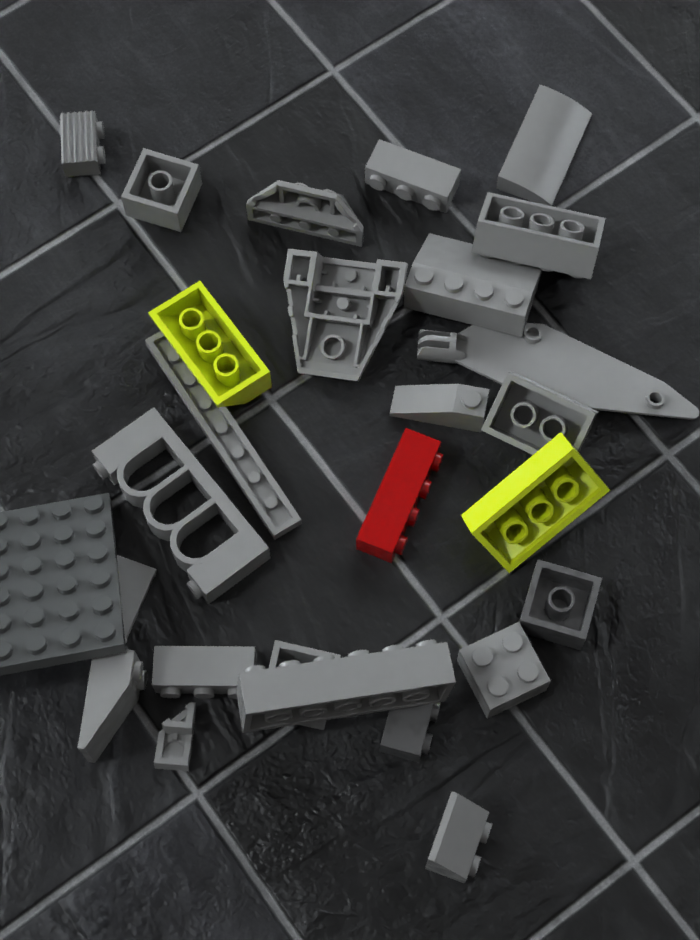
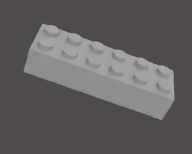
(344, 685)

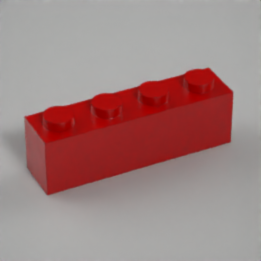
(398, 496)

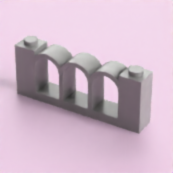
(139, 444)

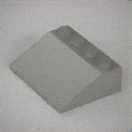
(469, 287)

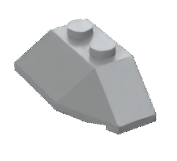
(306, 211)

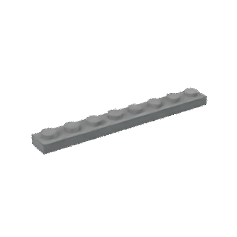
(228, 442)

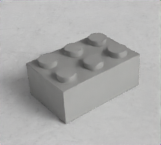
(533, 415)

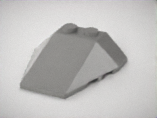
(339, 310)

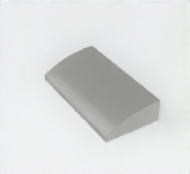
(544, 147)

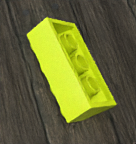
(212, 347)
(534, 503)

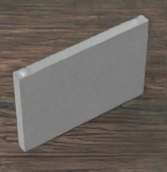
(134, 585)

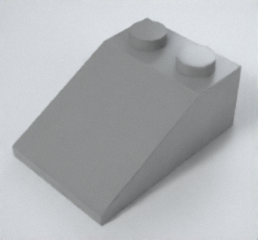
(109, 699)

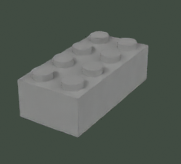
(538, 235)

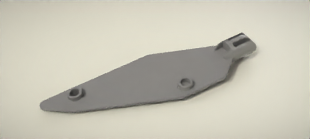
(559, 365)

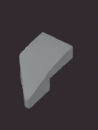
(176, 740)

